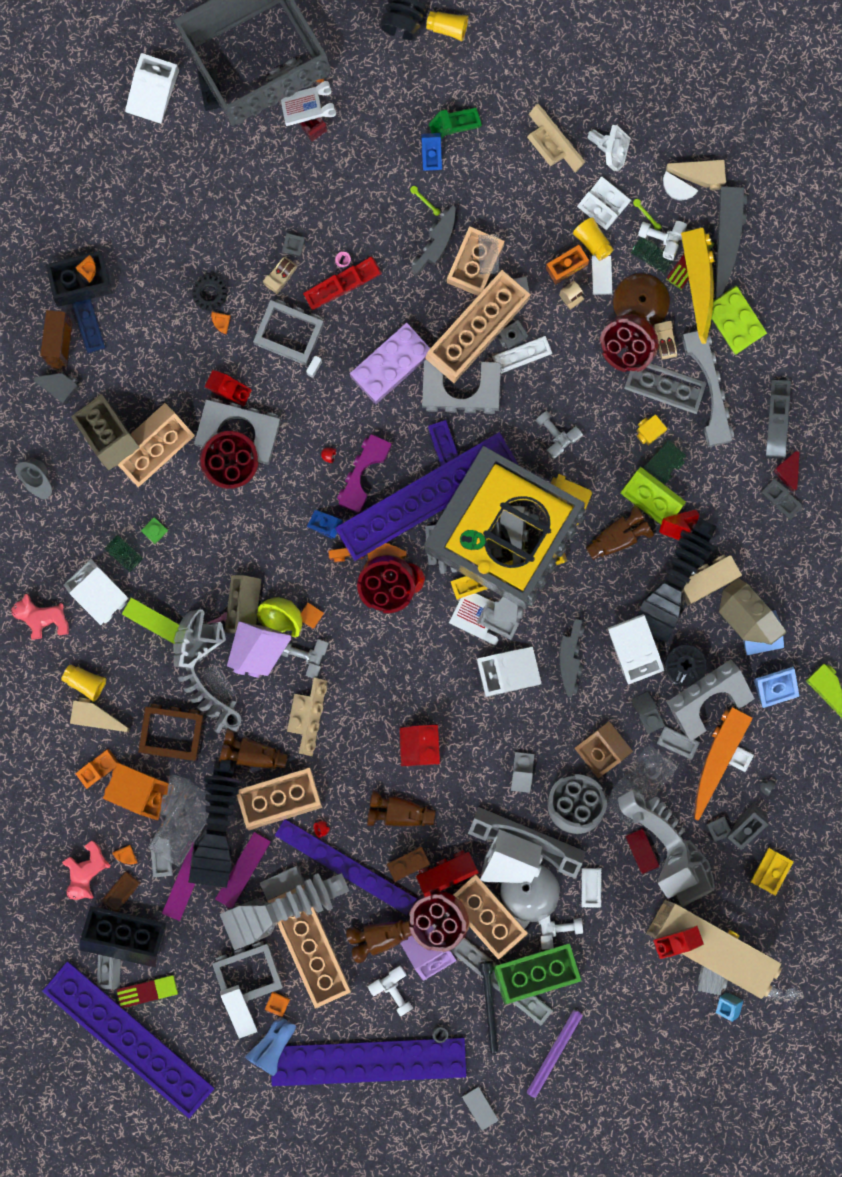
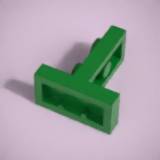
(455, 122)

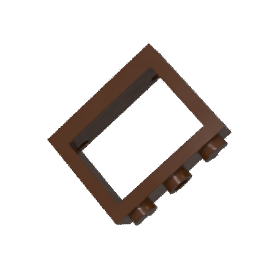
(56, 339)
(173, 712)

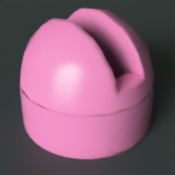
(346, 261)

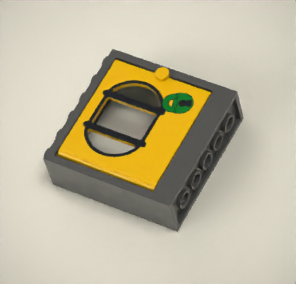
(502, 486)

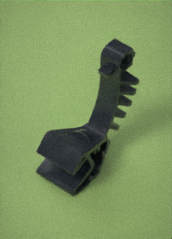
(666, 602)
(212, 851)

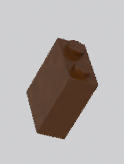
(408, 864)

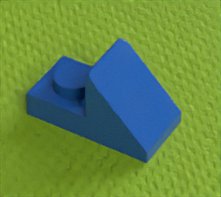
(431, 151)
(324, 524)

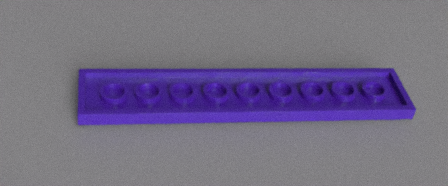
(413, 502)
(128, 1039)
(370, 1062)

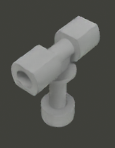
(561, 439)
(312, 657)

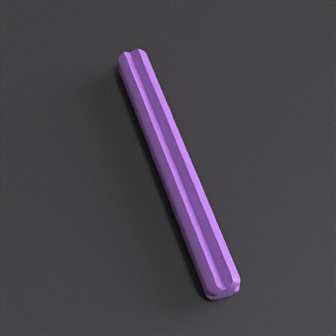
(554, 1053)

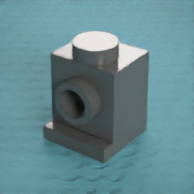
(520, 335)

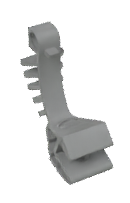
(192, 645)
(685, 868)
(258, 918)

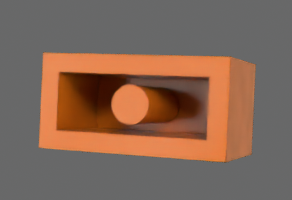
(567, 264)

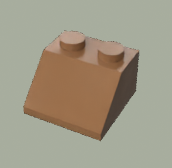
(603, 749)

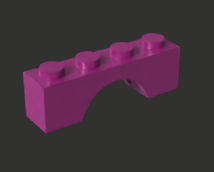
(374, 452)

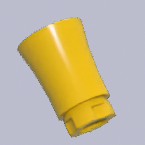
(447, 24)
(593, 239)
(84, 682)

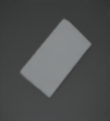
(108, 972)

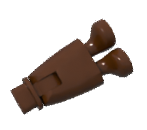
(619, 535)
(251, 753)
(399, 812)
(379, 938)

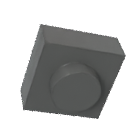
(293, 245)
(718, 829)

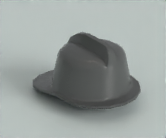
(34, 477)

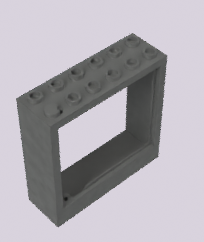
(221, 16)

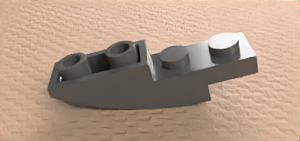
(441, 236)
(778, 418)
(569, 666)

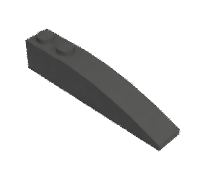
(729, 233)

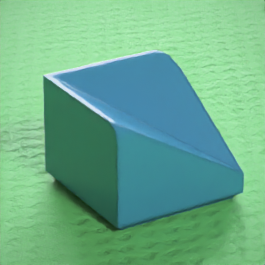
(729, 1006)

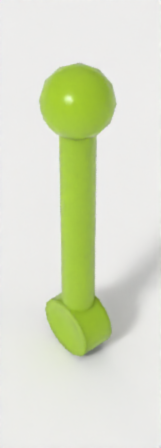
(414, 190)
(637, 203)

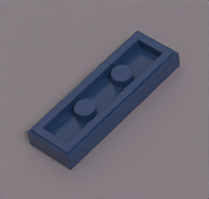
(88, 326)

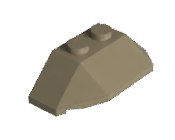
(749, 614)

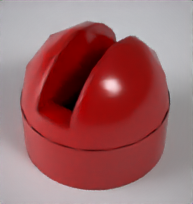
(327, 453)
(324, 830)

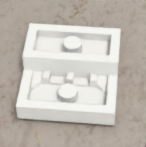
(599, 210)

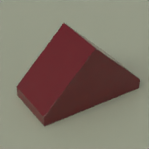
(314, 128)
(789, 471)

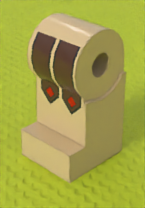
(280, 275)
(571, 295)
(666, 340)

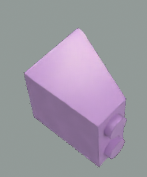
(256, 649)
(425, 961)

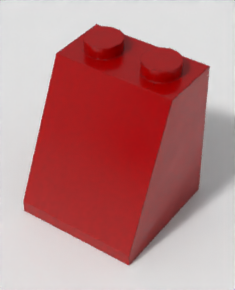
(419, 745)

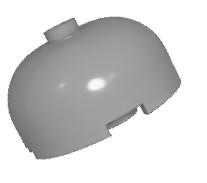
(576, 795)
(537, 901)

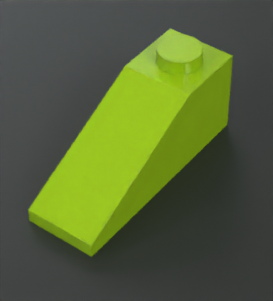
(827, 686)

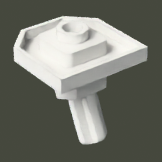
(614, 146)

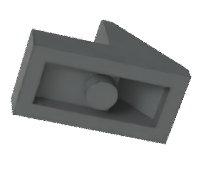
(647, 712)

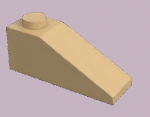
(703, 173)
(91, 715)

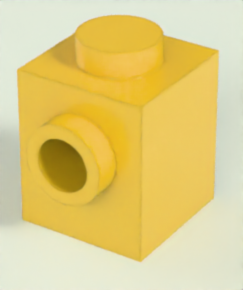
(650, 430)

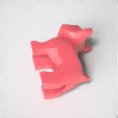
(39, 618)
(82, 873)

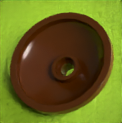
(636, 285)

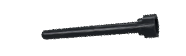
(486, 969)

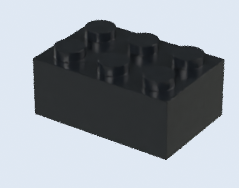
(71, 287)

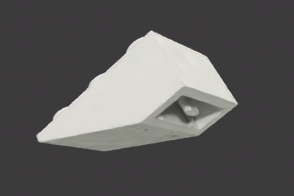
(151, 88)
(635, 649)
(508, 671)

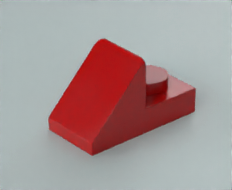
(673, 525)

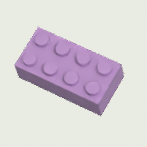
(390, 363)

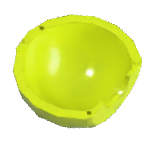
(280, 615)

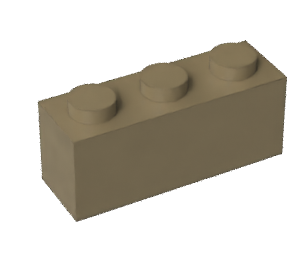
(242, 601)

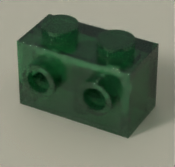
(665, 462)

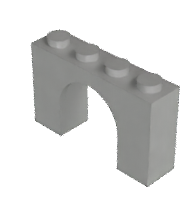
(485, 399)
(217, 414)
(688, 703)

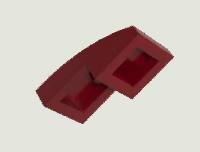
(642, 851)

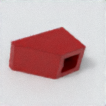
(228, 388)
(678, 942)

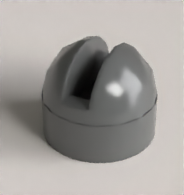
(767, 786)
(443, 1035)

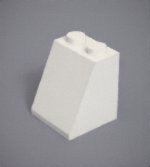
(96, 592)
(511, 860)

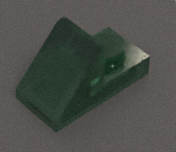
(123, 553)

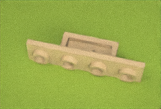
(551, 141)
(306, 716)

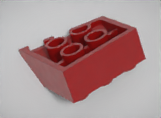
(446, 873)

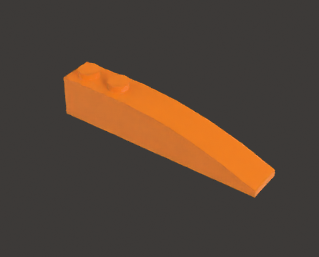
(719, 755)

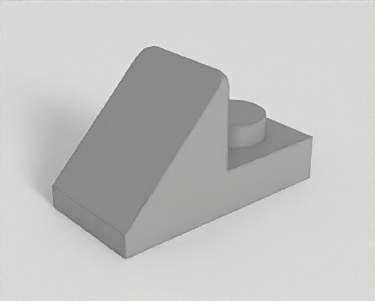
(522, 772)

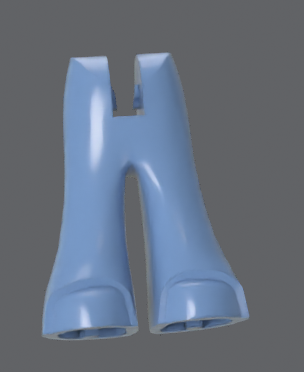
(268, 1050)

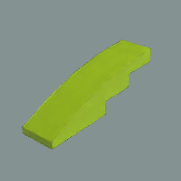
(151, 620)

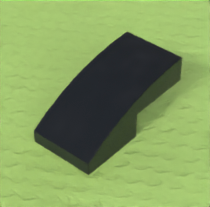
(208, 98)

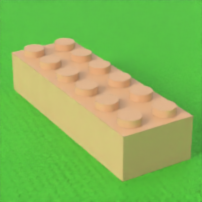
(477, 326)
(313, 956)

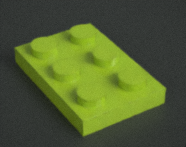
(736, 320)
(652, 496)

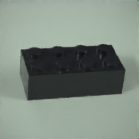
(122, 936)

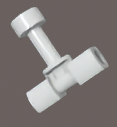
(670, 239)
(549, 930)
(389, 984)

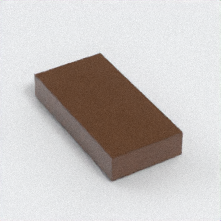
(121, 892)

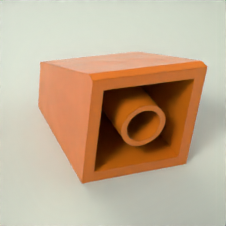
(136, 791)

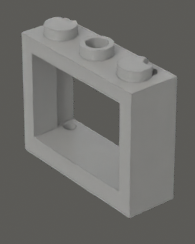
(280, 349)
(241, 954)

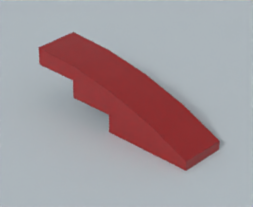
(342, 283)

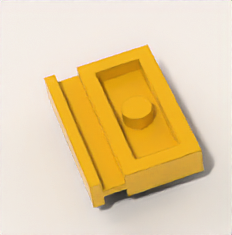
(771, 871)

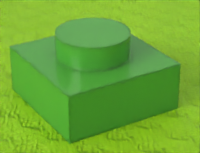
(154, 530)

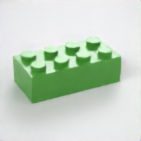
(537, 974)

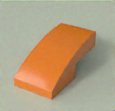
(97, 769)

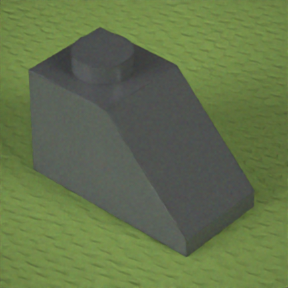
(58, 386)
(748, 826)

